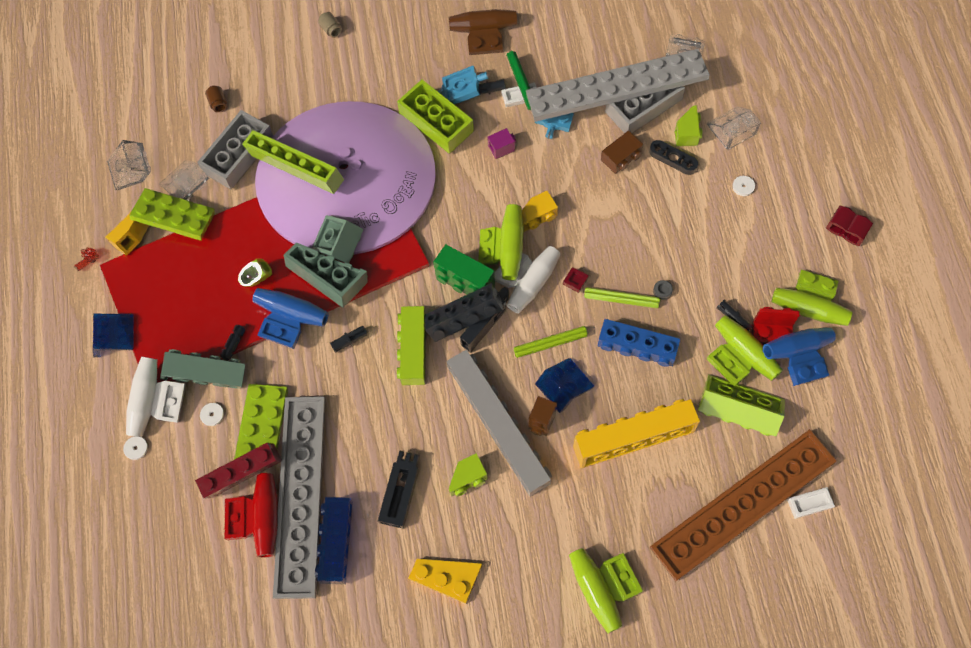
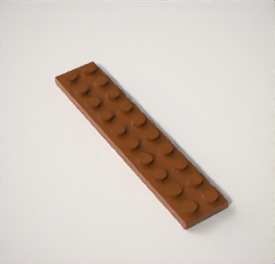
(742, 505)

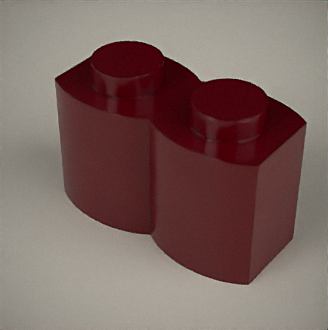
(849, 225)

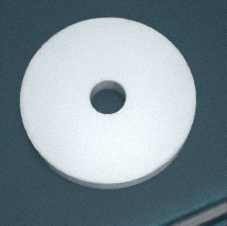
(743, 191)
(216, 418)
(135, 454)

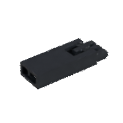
(477, 331)
(398, 498)

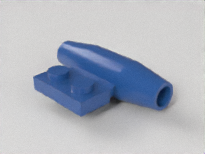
(287, 314)
(801, 349)

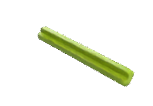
(622, 297)
(550, 341)

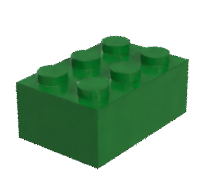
(461, 271)

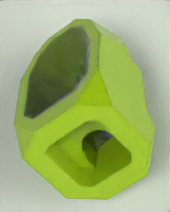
(254, 273)

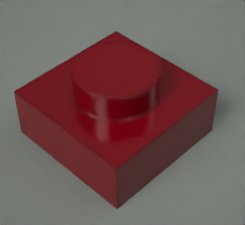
(575, 279)

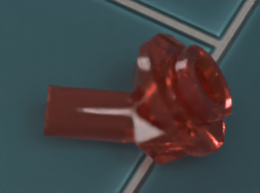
(89, 255)

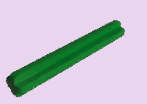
(519, 75)

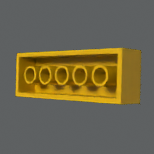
(635, 433)

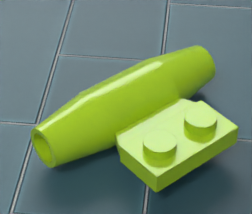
(504, 243)
(813, 299)
(740, 354)
(605, 585)

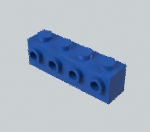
(638, 343)

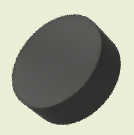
(663, 289)

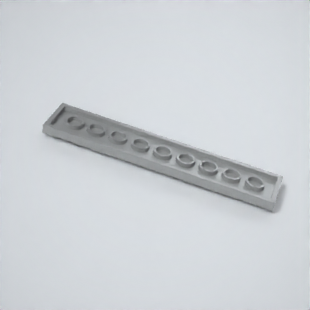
(617, 85)
(299, 498)

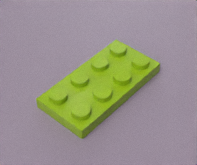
(172, 214)
(261, 417)

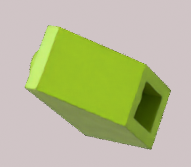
(687, 128)
(467, 474)

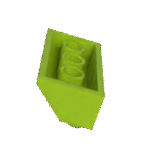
(742, 406)

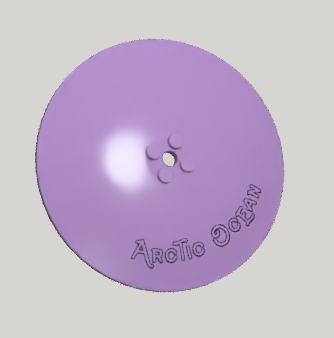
(383, 186)

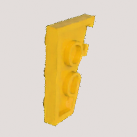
(446, 577)

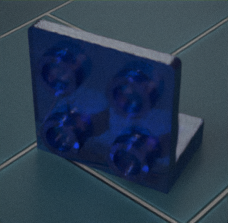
(112, 332)
(563, 383)

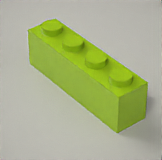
(412, 345)

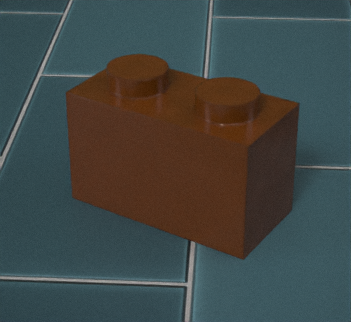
(622, 152)
(542, 416)

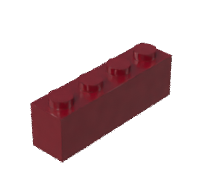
(238, 470)

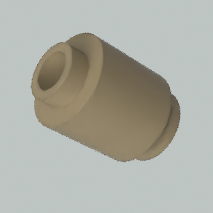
(330, 24)

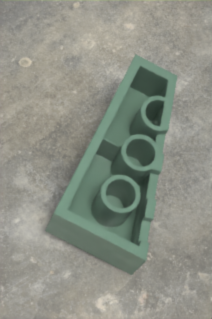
(331, 277)
(202, 369)

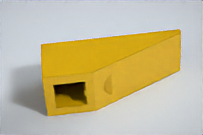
(539, 210)
(127, 235)

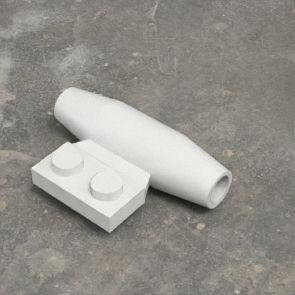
(530, 278)
(149, 398)

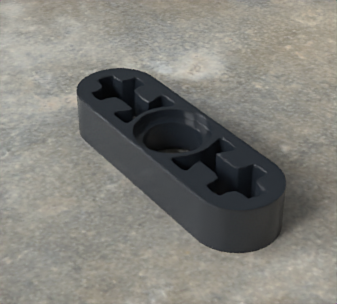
(659, 155)

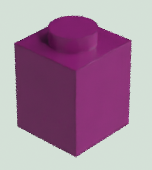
(501, 143)

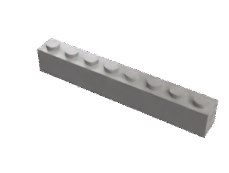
(498, 423)

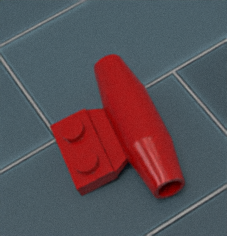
(255, 516)

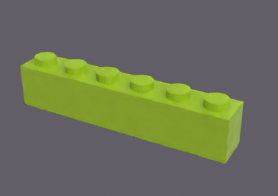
(293, 162)

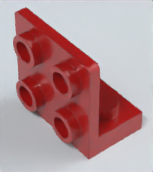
(773, 323)

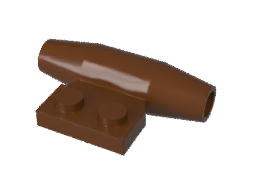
(483, 28)

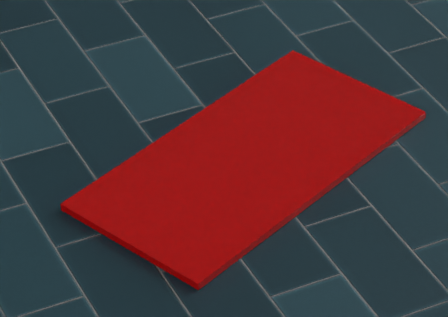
(190, 292)

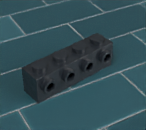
(463, 312)

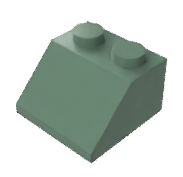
(337, 238)

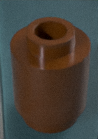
(216, 98)

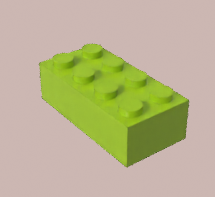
(435, 116)

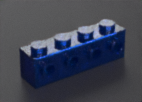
(334, 540)

